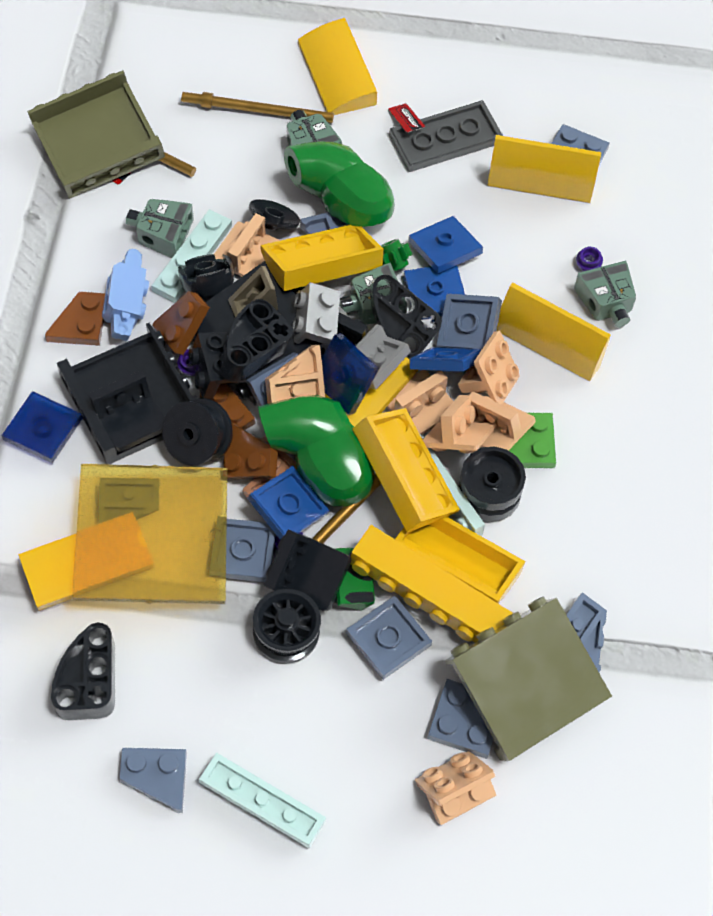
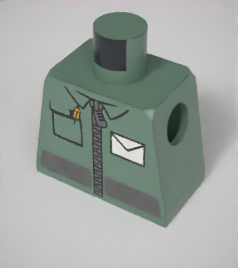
(309, 129)
(162, 225)
(607, 292)
(360, 294)

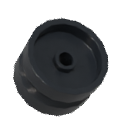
(493, 482)

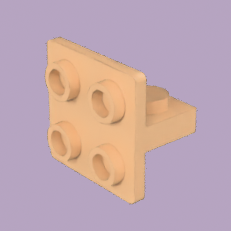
(244, 245)
(492, 370)
(424, 399)
(508, 421)
(458, 429)
(457, 786)

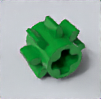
(396, 254)

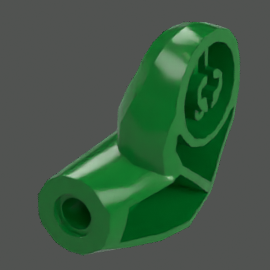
(344, 182)
(323, 447)

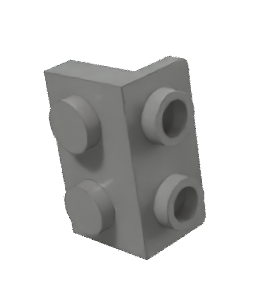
(316, 314)
(383, 352)

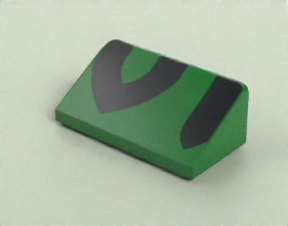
(356, 590)

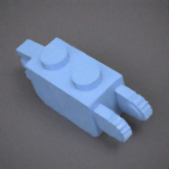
(124, 295)

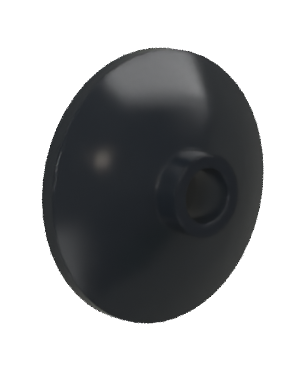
(275, 214)

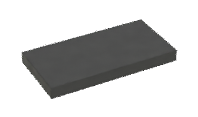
(446, 136)

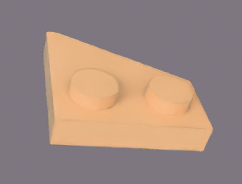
(298, 377)

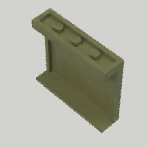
(95, 134)
(529, 677)

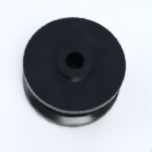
(197, 431)
(286, 625)

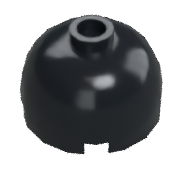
(206, 275)

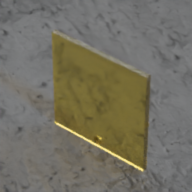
(151, 534)

